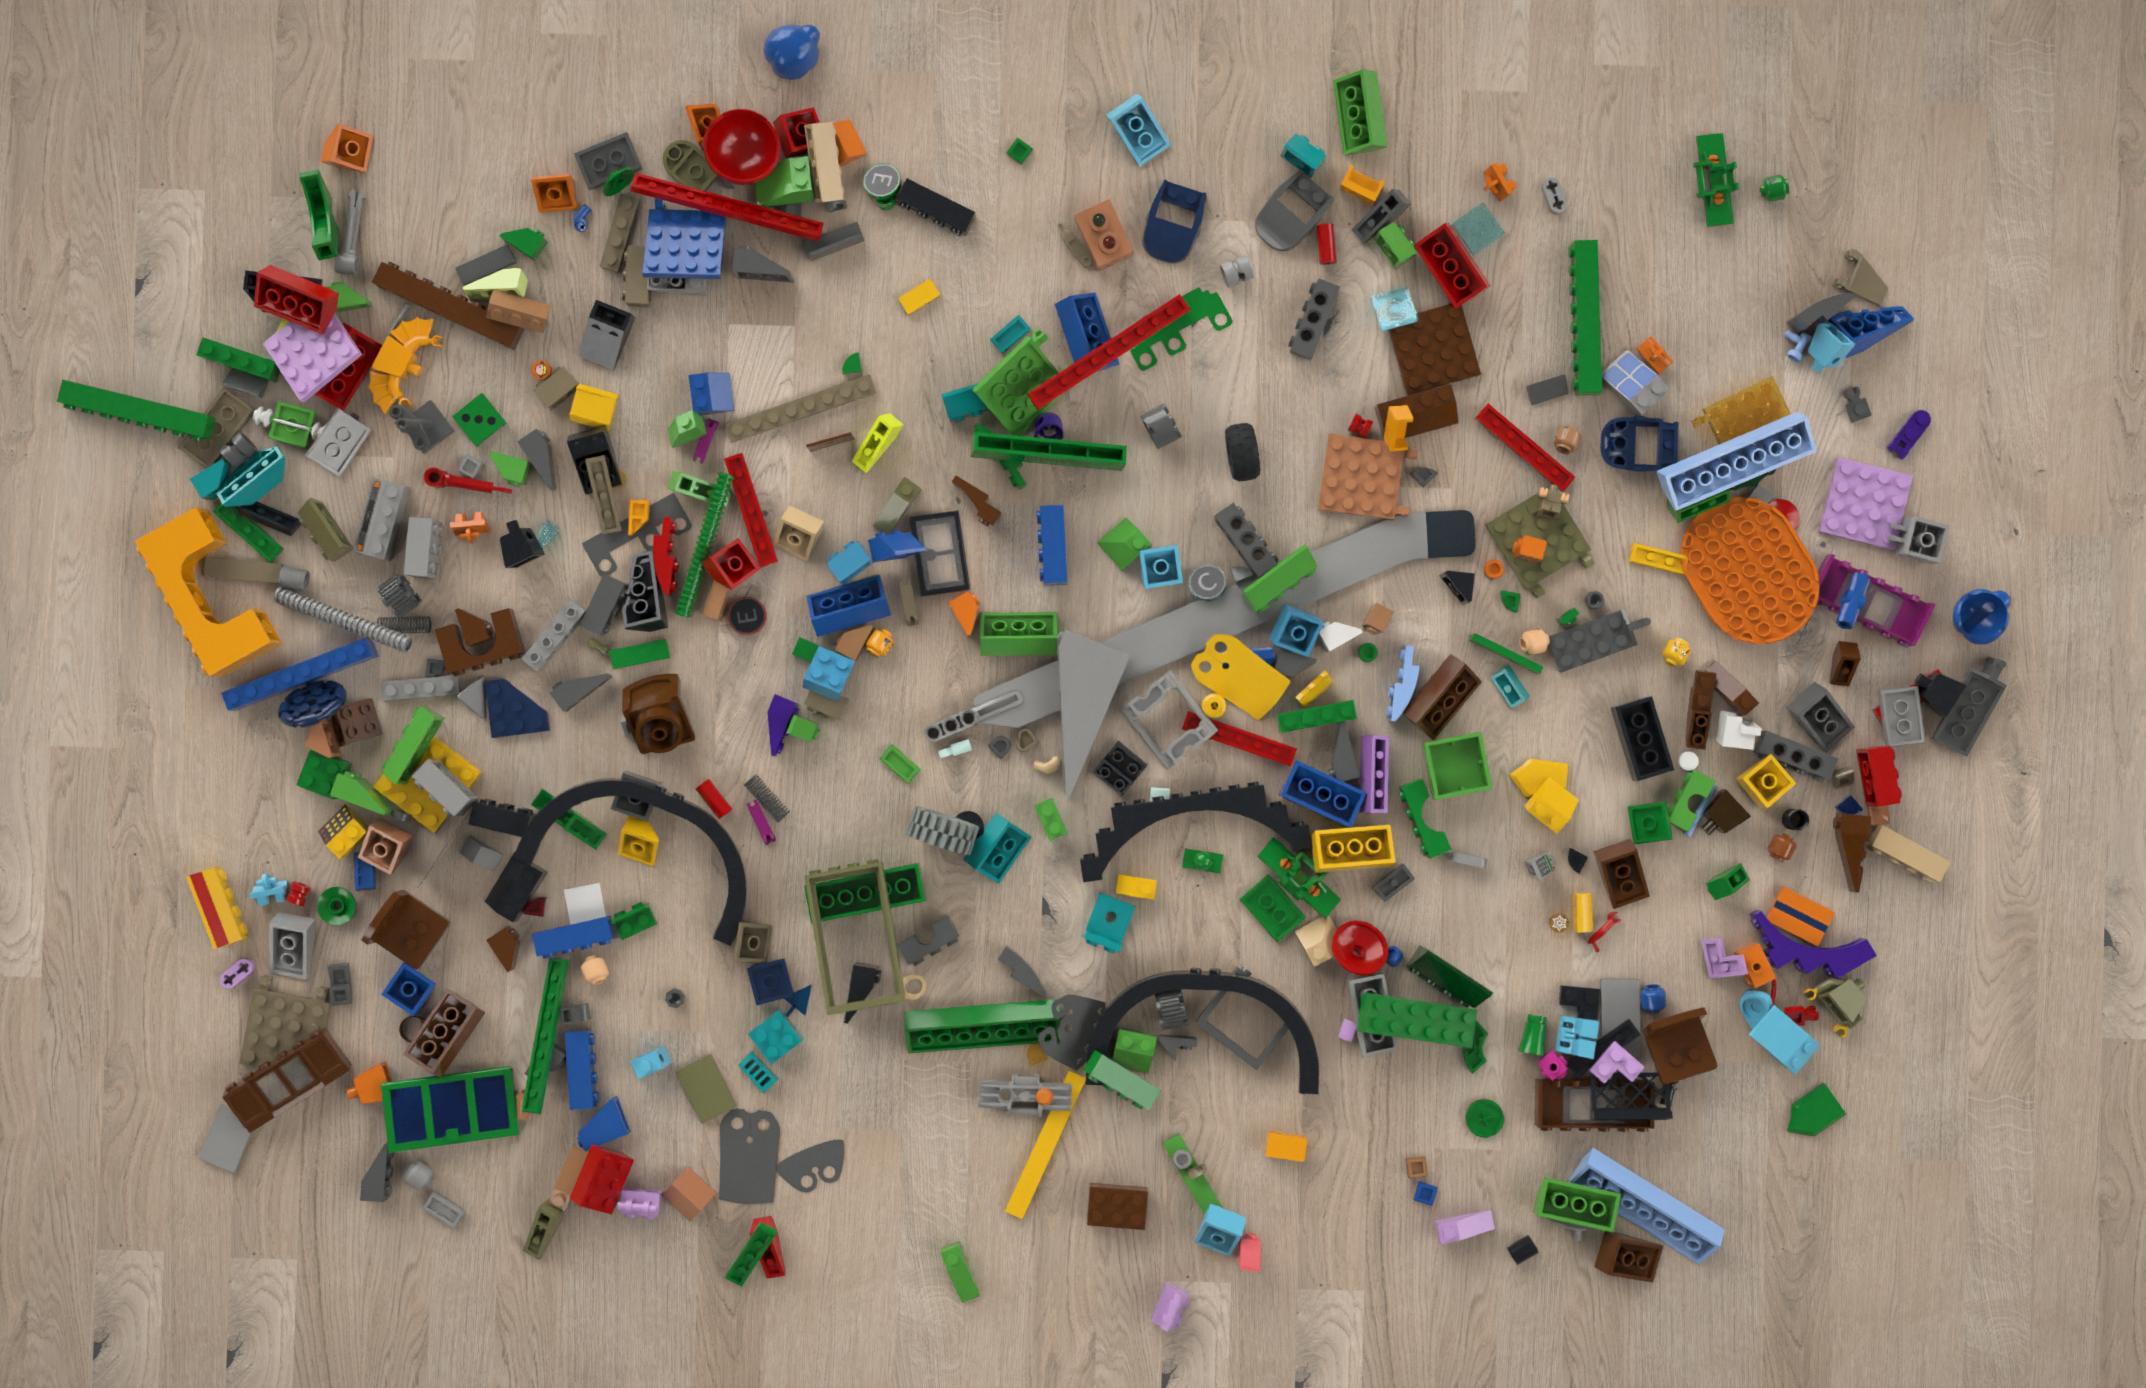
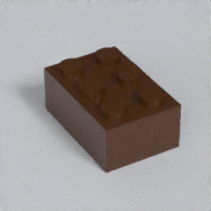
(1117, 1206)

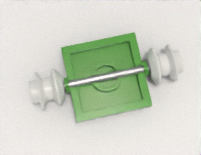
(290, 423)

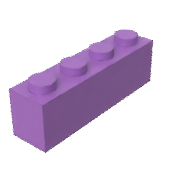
(1374, 773)

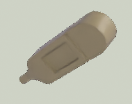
(1076, 247)

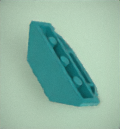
(253, 478)

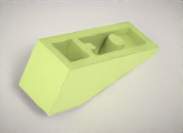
(506, 280)

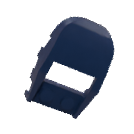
(1170, 240)
(1619, 441)

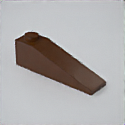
(1851, 834)

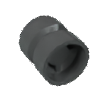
(238, 449)

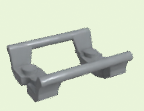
(1156, 694)

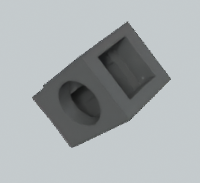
(578, 1013)

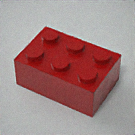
(1879, 776)
(601, 1179)

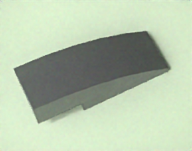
(1022, 970)

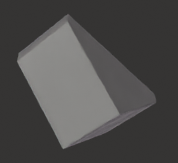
(481, 854)

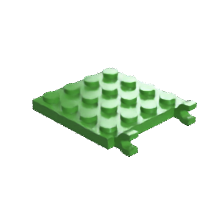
(1007, 385)

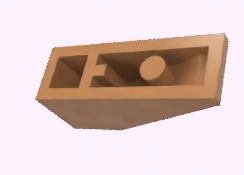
(567, 1179)

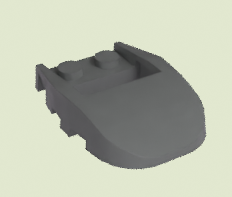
(1279, 225)

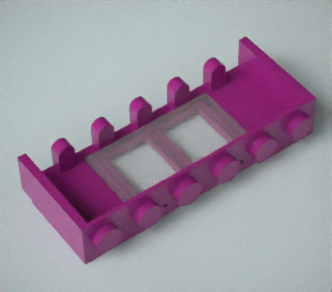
(1886, 607)

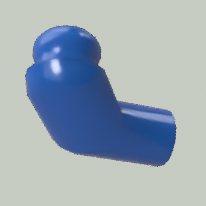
(580, 218)

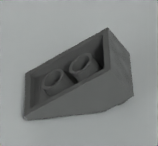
(755, 266)
(1820, 716)

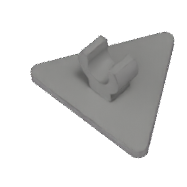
(475, 697)

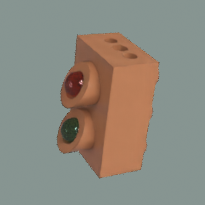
(1103, 235)

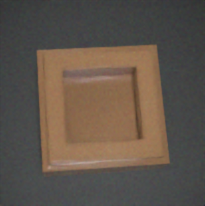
(1416, 1167)

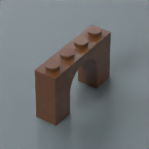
(507, 645)

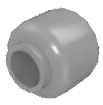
(418, 1175)

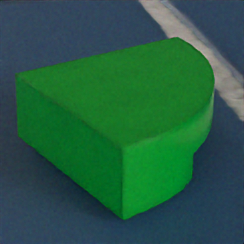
(852, 364)
(1510, 600)

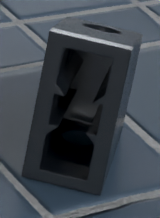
(519, 546)
(1939, 692)

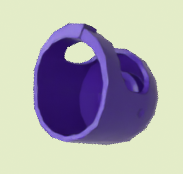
(1049, 419)

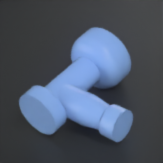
(1795, 354)

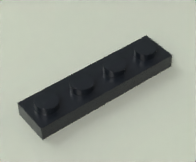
(1621, 1034)

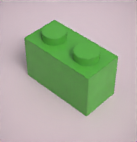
(1050, 819)

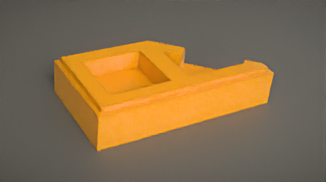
(638, 515)

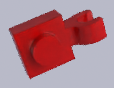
(1800, 1014)

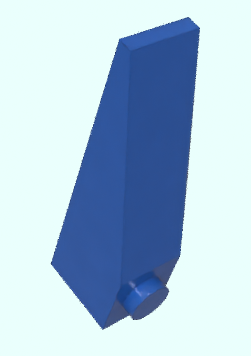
(1870, 327)

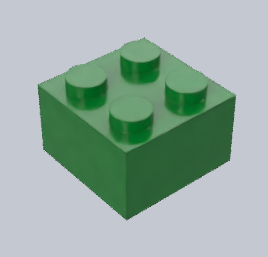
(320, 773)

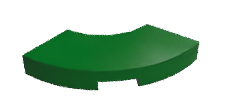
(1474, 1056)

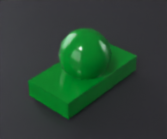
(1202, 860)

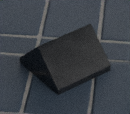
(1460, 584)

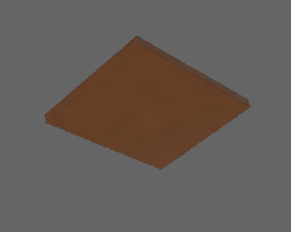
(830, 442)

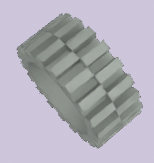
(942, 830)

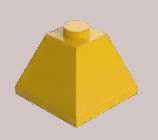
(638, 841)

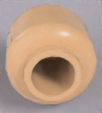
(1534, 642)
(594, 970)

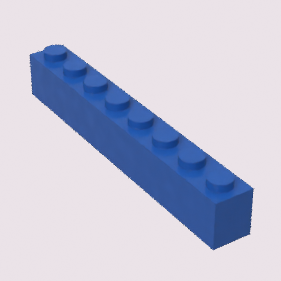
(299, 674)

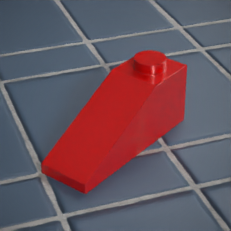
(772, 1258)

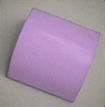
(1347, 1030)

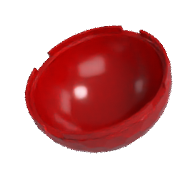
(741, 147)

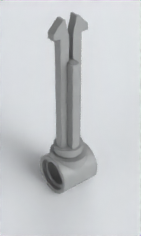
(347, 261)

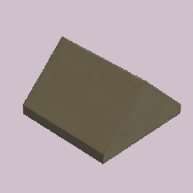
(752, 942)

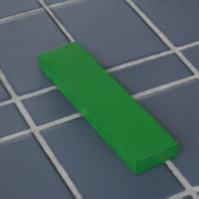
(250, 532)
(1506, 653)
(751, 1254)

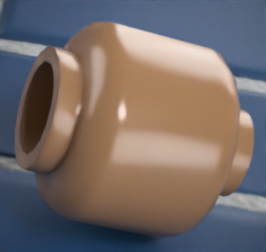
(1567, 439)

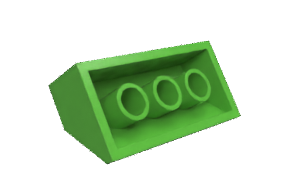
(1360, 112)
(1279, 579)
(1018, 633)
(412, 745)
(1577, 1204)

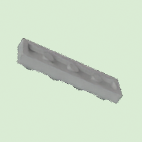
(420, 688)

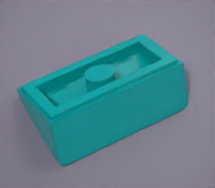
(1510, 686)

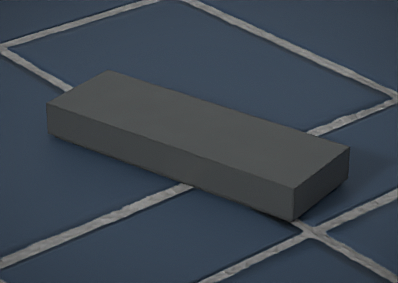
(485, 265)

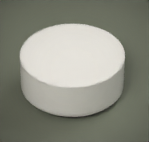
(1688, 761)

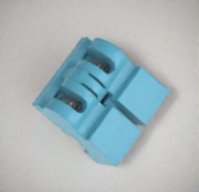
(1577, 1036)

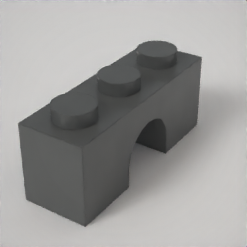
(914, 950)

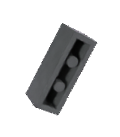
(604, 605)

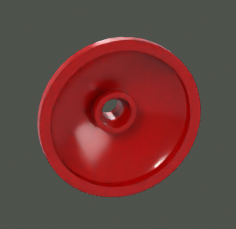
(1363, 939)

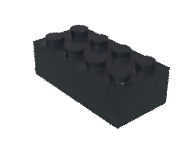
(1642, 738)

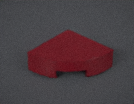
(536, 907)

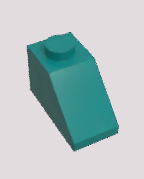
(211, 479)

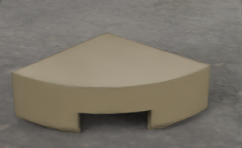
(1196, 1171)

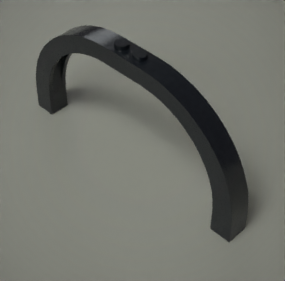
(658, 797)
(1219, 981)

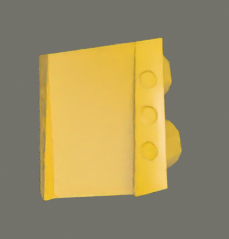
(593, 406)

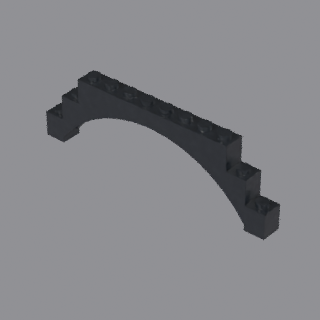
(1133, 818)

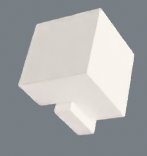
(1736, 732)

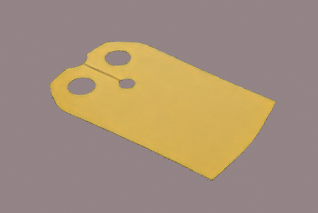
(1247, 681)

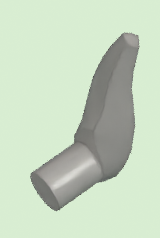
(1570, 1226)

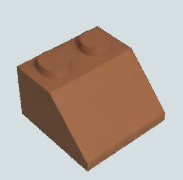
(385, 846)

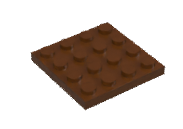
(1434, 350)

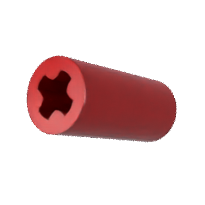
(1326, 244)
(714, 799)

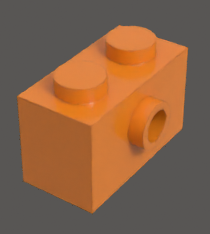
(1757, 965)

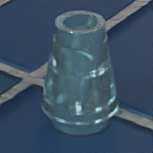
(547, 533)

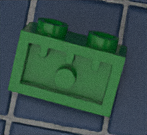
(634, 921)

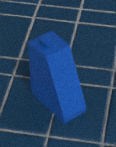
(604, 1126)

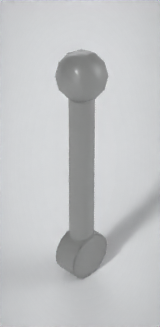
(406, 306)

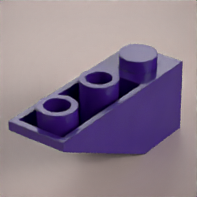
(779, 718)

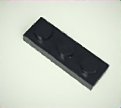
(270, 517)

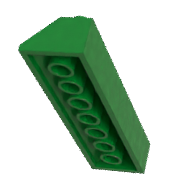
(993, 1025)

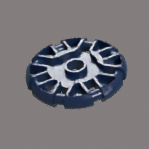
(312, 704)

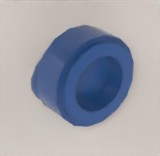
(1394, 956)

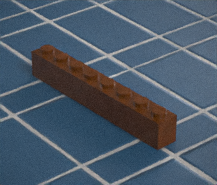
(445, 304)

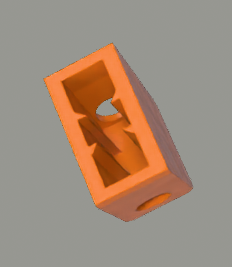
(368, 1084)

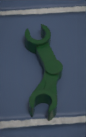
(1753, 482)

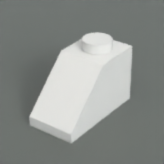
(1336, 634)

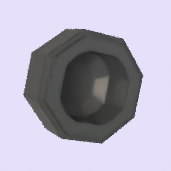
(1594, 600)
(675, 998)

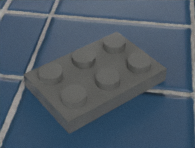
(606, 157)

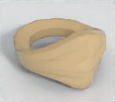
(910, 996)

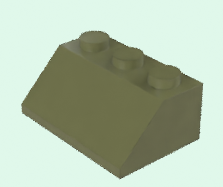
(324, 530)

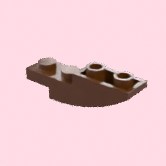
(1699, 709)

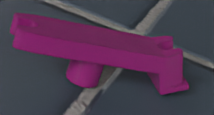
(705, 441)
(761, 822)

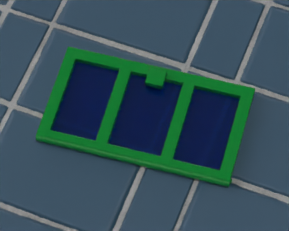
(449, 1109)

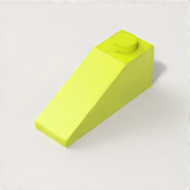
(877, 441)

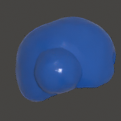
(792, 50)
(1982, 615)

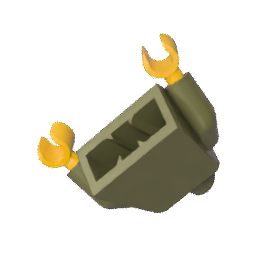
(1843, 1000)

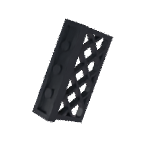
(1625, 1113)

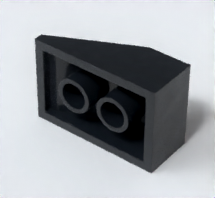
(862, 982)

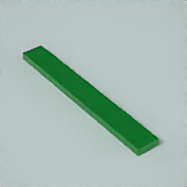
(545, 1036)

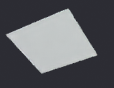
(584, 903)

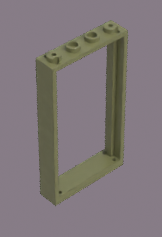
(835, 873)

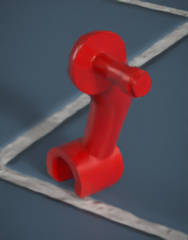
(1603, 930)

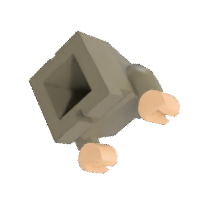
(1551, 502)

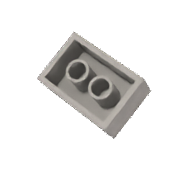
(423, 548)
(444, 787)

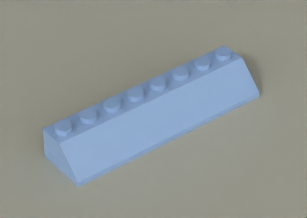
(1737, 460)
(1651, 1207)

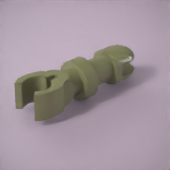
(594, 644)

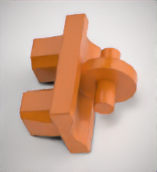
(1497, 183)
(1654, 355)
(469, 529)

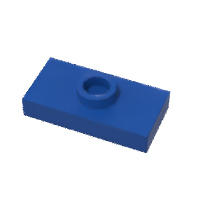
(364, 874)

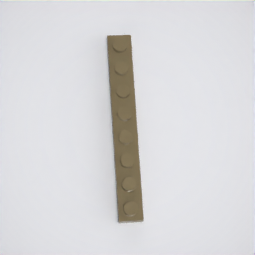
(800, 408)

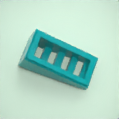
(773, 1078)

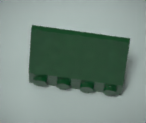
(1448, 977)

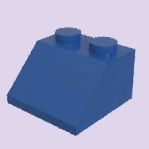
(711, 393)
(894, 546)
(409, 989)

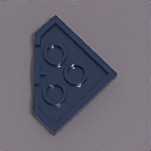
(513, 711)

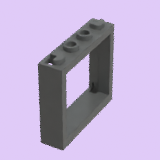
(1203, 1023)

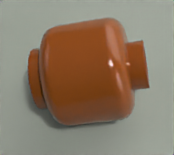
(1782, 847)

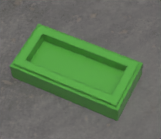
(900, 763)

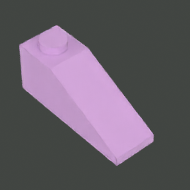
(1464, 1226)

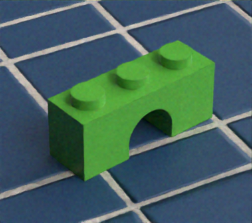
(1694, 784)

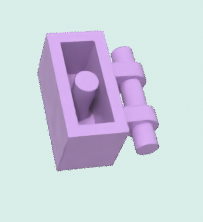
(640, 1202)
(1169, 1307)

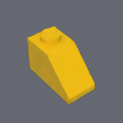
(1136, 886)

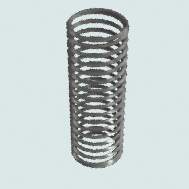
(411, 627)
(778, 818)

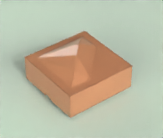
(1879, 815)

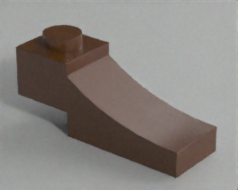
(986, 513)

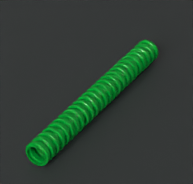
(704, 544)

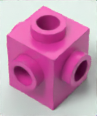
(1553, 1058)

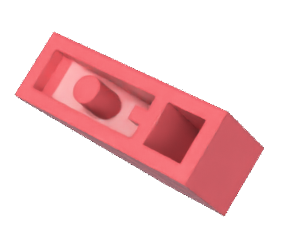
(1249, 1252)

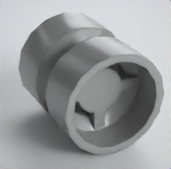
(1236, 271)

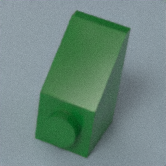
(526, 241)
(1727, 882)

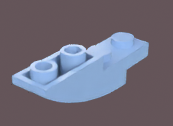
(1402, 692)

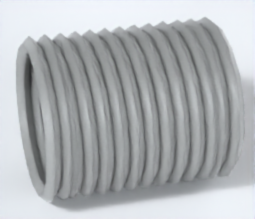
(294, 578)

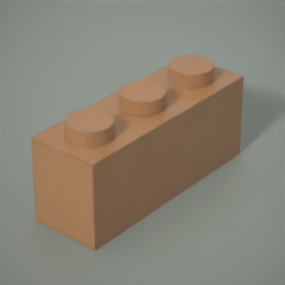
(518, 311)

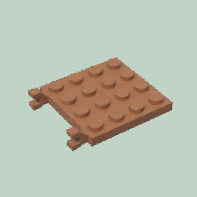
(1362, 477)

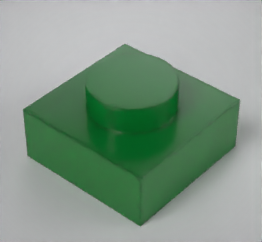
(1568, 617)

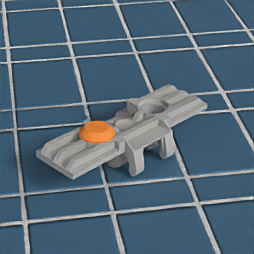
(1025, 1089)

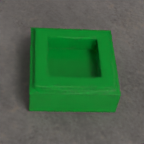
(1019, 151)

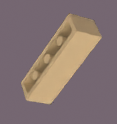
(823, 162)
(1908, 853)

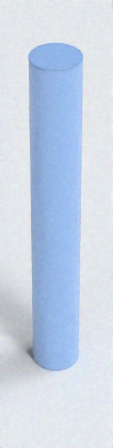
(1700, 810)

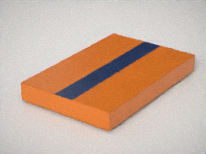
(1800, 916)

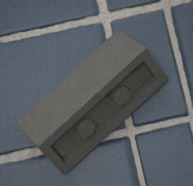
(834, 241)

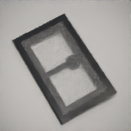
(943, 563)

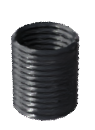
(1803, 816)
(1522, 1249)

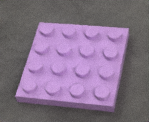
(310, 358)
(1865, 503)

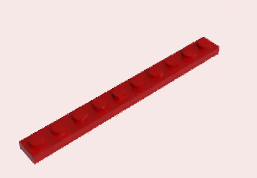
(726, 207)
(1108, 352)

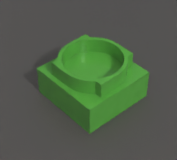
(1457, 766)

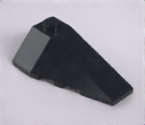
(644, 601)

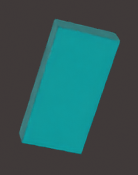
(1010, 334)

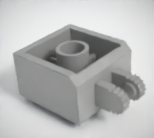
(1911, 536)

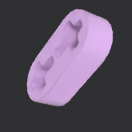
(240, 977)

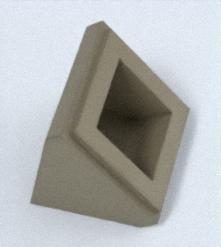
(1843, 777)

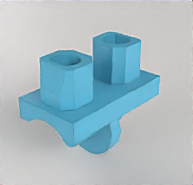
(267, 887)

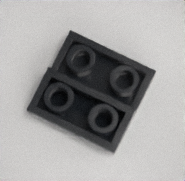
(1120, 768)

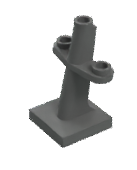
(425, 426)

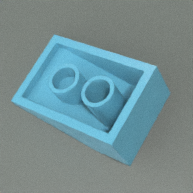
(1138, 129)
(1784, 1040)

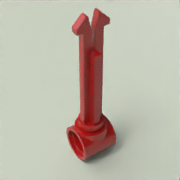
(448, 480)

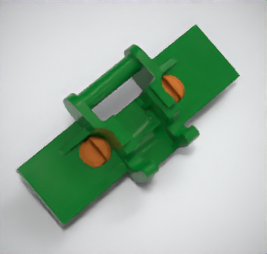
(1721, 179)
(1294, 881)

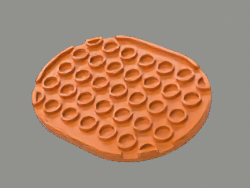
(1750, 571)

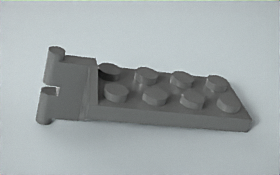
(1594, 640)
(1972, 709)

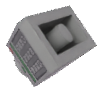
(1540, 865)

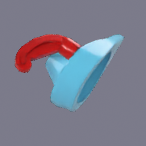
(1756, 1004)

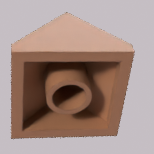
(324, 740)
(689, 1194)

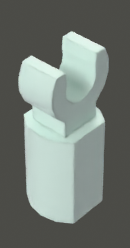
(956, 749)

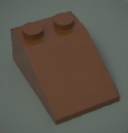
(1622, 873)
(1628, 1257)

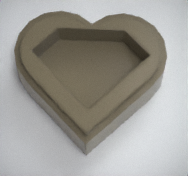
(1026, 740)

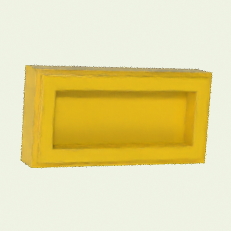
(919, 297)

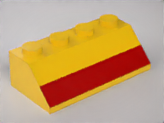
(217, 907)

